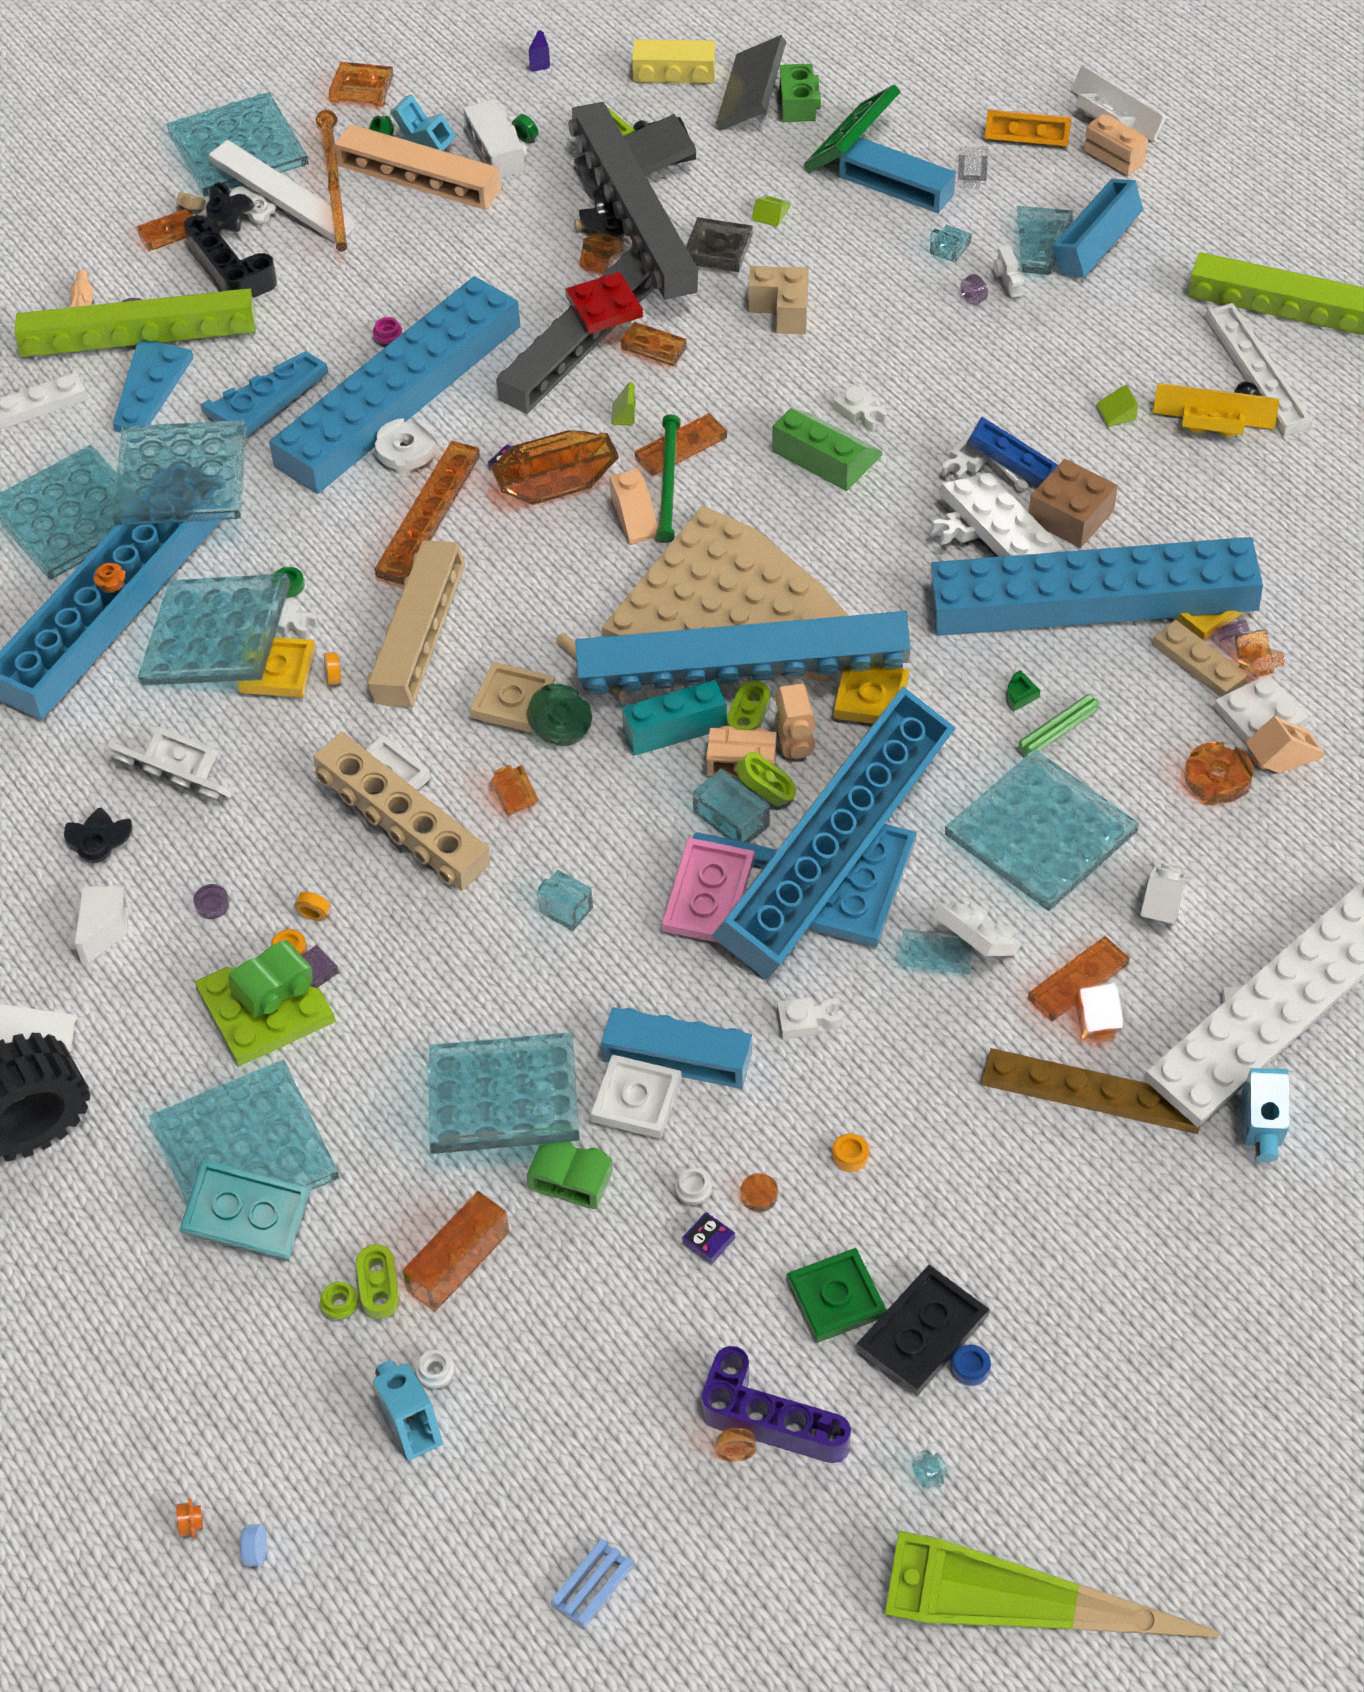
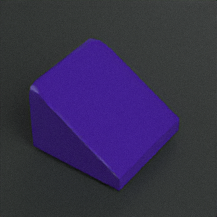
(539, 53)

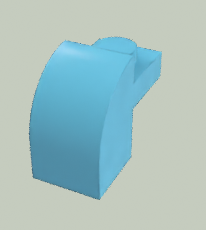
(418, 128)

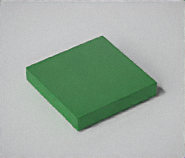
(836, 1295)

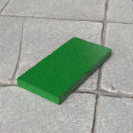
(851, 128)

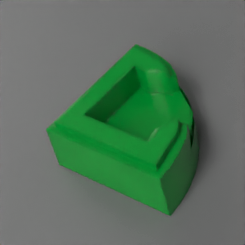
(1021, 691)

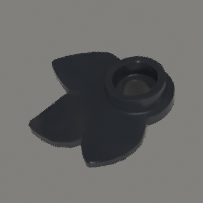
(226, 211)
(602, 218)
(97, 833)

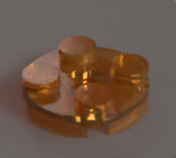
(1214, 788)

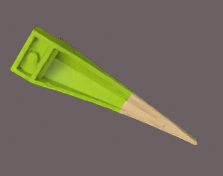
(961, 1585)

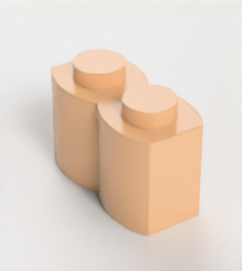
(795, 721)

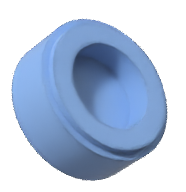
(253, 1545)

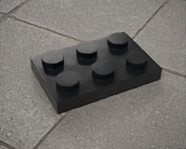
(922, 1330)

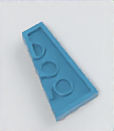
(150, 381)
(267, 393)
(868, 891)

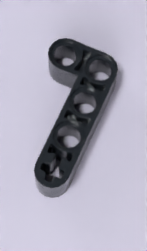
(223, 264)

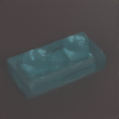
(935, 951)

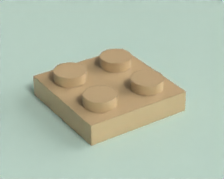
(506, 695)

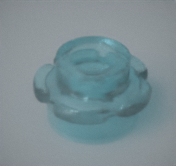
(929, 1469)

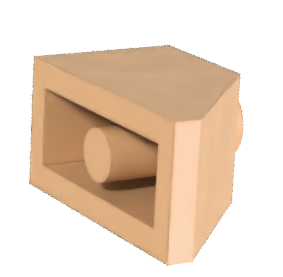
(633, 506)
(1283, 746)

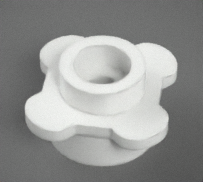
(262, 211)

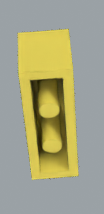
(674, 61)

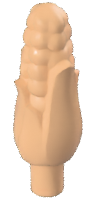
(81, 290)

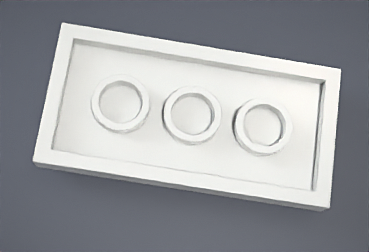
(997, 516)

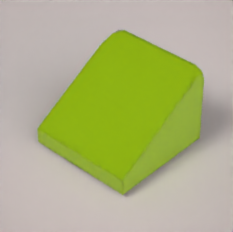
(770, 210)
(624, 406)
(1118, 407)

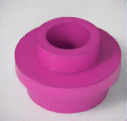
(386, 330)

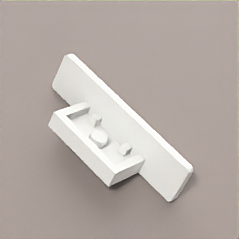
(1102, 96)
(178, 756)

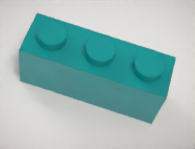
(674, 717)

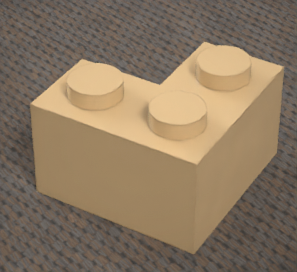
(780, 292)

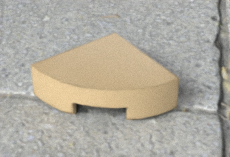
(190, 201)

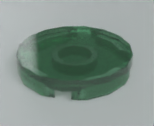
(559, 715)

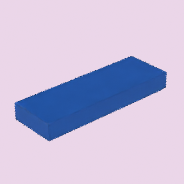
(1010, 452)

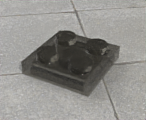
(719, 244)

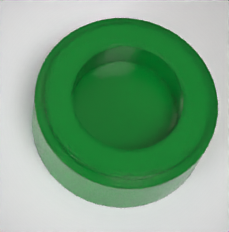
(525, 128)
(296, 580)

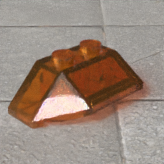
(554, 465)

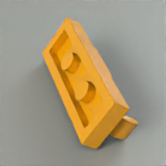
(1027, 127)

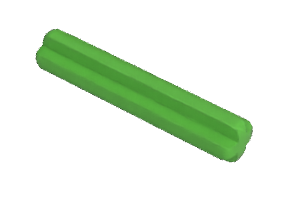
(1059, 725)

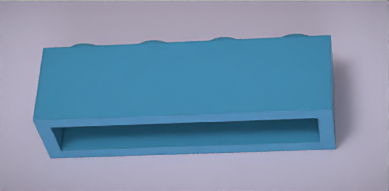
(898, 174)
(1097, 227)
(692, 1047)

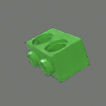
(799, 92)

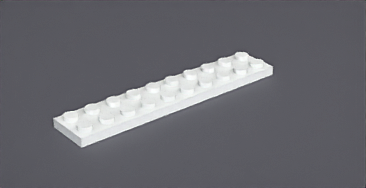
(1265, 1013)

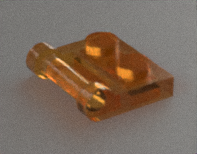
(361, 77)

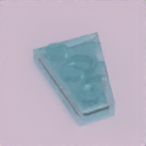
(1037, 233)

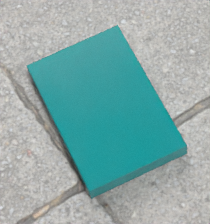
(245, 1209)

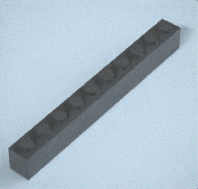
(634, 201)

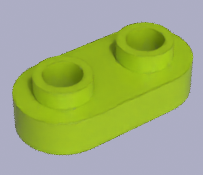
(743, 708)
(765, 779)
(379, 1283)

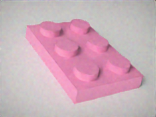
(706, 888)

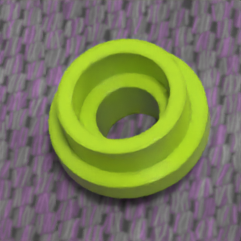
(336, 1291)

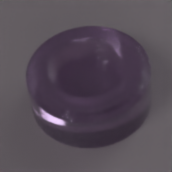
(974, 289)
(1232, 629)
(211, 901)

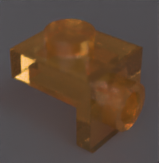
(1255, 653)

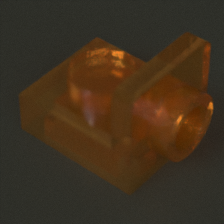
(598, 250)
(513, 789)

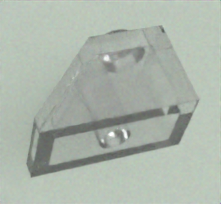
(972, 166)

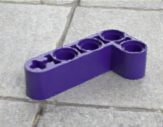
(778, 1411)

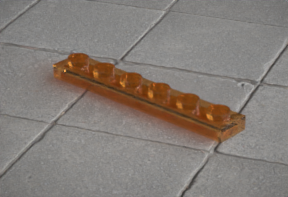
(427, 511)

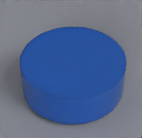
(970, 1365)

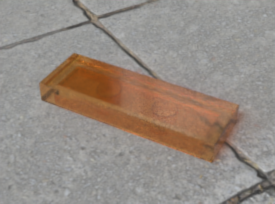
(690, 441)
(1085, 971)

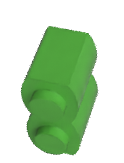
(271, 978)
(570, 1173)

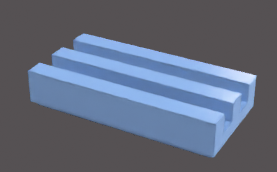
(613, 1556)

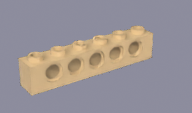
(346, 756)

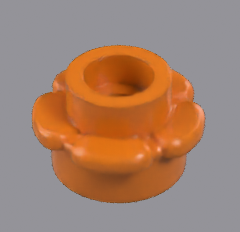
(109, 577)
(189, 1518)

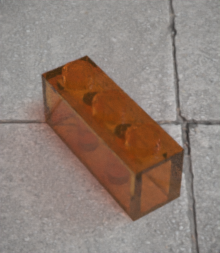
(456, 1251)

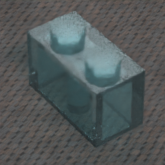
(731, 807)

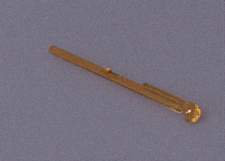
(327, 120)

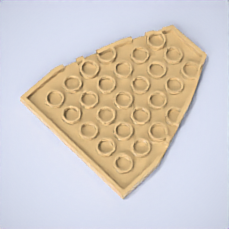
(721, 577)

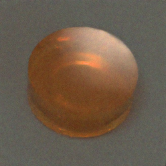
(759, 1192)
(735, 1444)

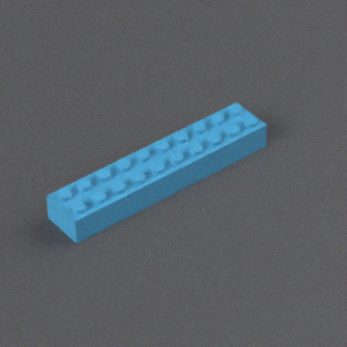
(394, 384)
(1095, 586)
(84, 620)
(743, 652)
(833, 833)

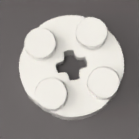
(405, 458)

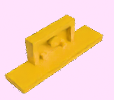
(1215, 409)

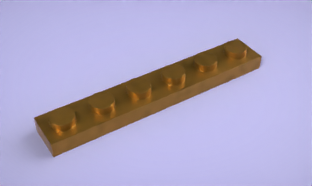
(1082, 1089)

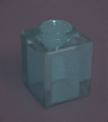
(564, 900)

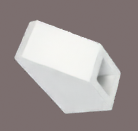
(1164, 893)
(101, 920)

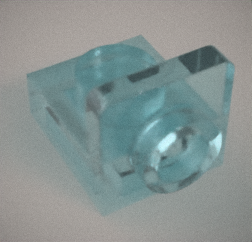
(949, 242)

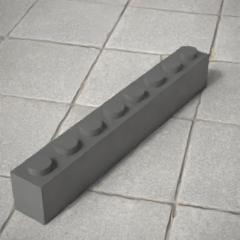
(562, 345)

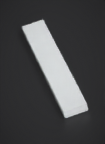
(277, 188)
(1258, 367)

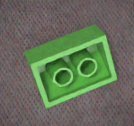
(822, 448)

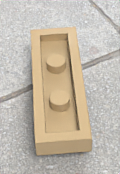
(1199, 659)

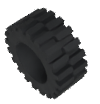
(52, 1092)

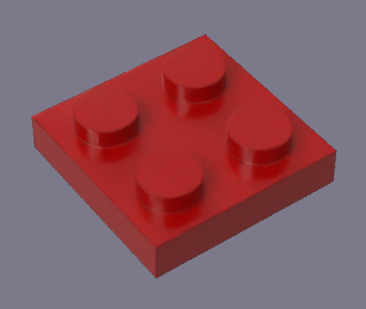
(604, 302)

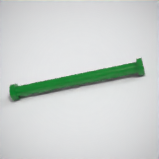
(665, 533)

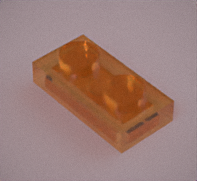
(164, 230)
(653, 343)

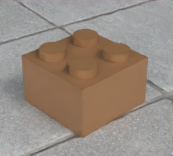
(1073, 502)

